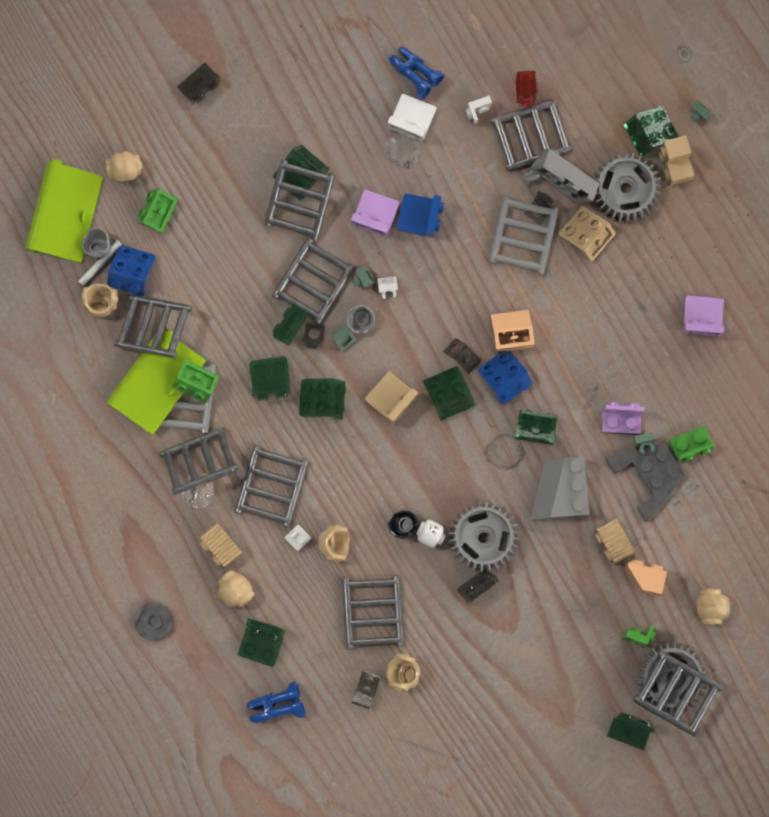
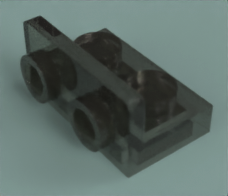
(199, 84)
(477, 586)

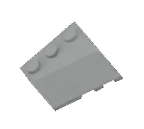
(565, 176)
(561, 490)

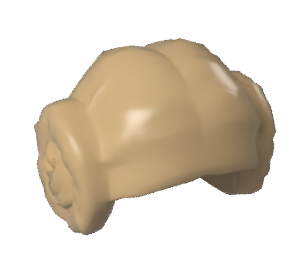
(123, 166)
(99, 299)
(334, 543)
(234, 589)
(712, 607)
(402, 672)

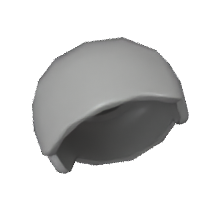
(96, 243)
(360, 319)

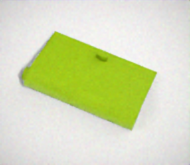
(62, 200)
(147, 389)

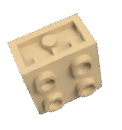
(588, 232)
(391, 397)

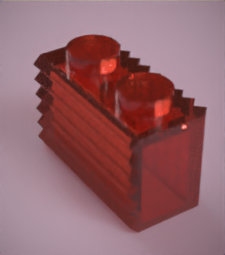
(526, 87)

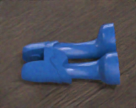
(414, 63)
(268, 701)

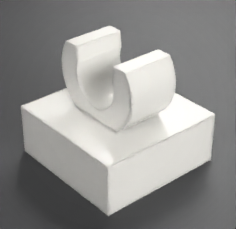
(387, 284)
(298, 538)

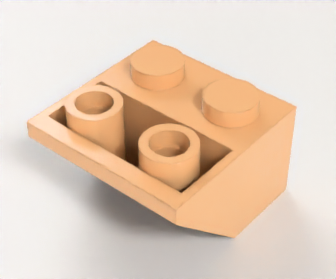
(512, 331)
(645, 578)

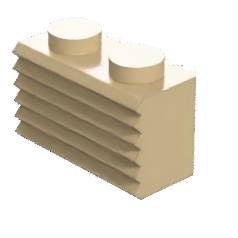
(614, 541)
(220, 545)

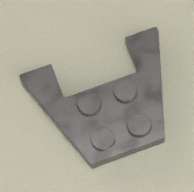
(657, 471)

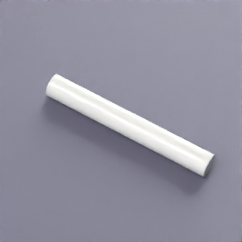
(101, 261)

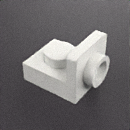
(480, 106)

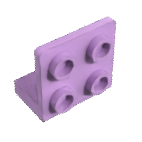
(375, 213)
(703, 316)
(622, 418)

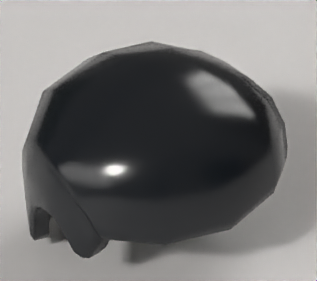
(403, 524)

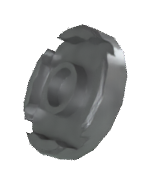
(153, 621)

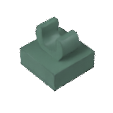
(701, 111)
(364, 278)
(343, 338)
(644, 440)

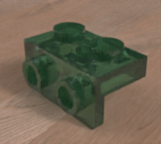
(290, 325)
(536, 427)

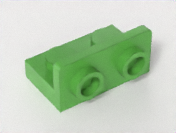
(157, 210)
(195, 381)
(690, 444)
(636, 636)

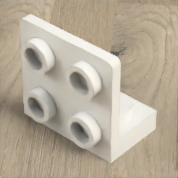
(412, 117)

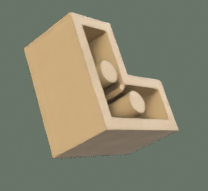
(675, 156)

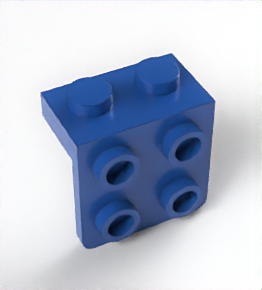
(420, 215)
(130, 270)
(505, 376)

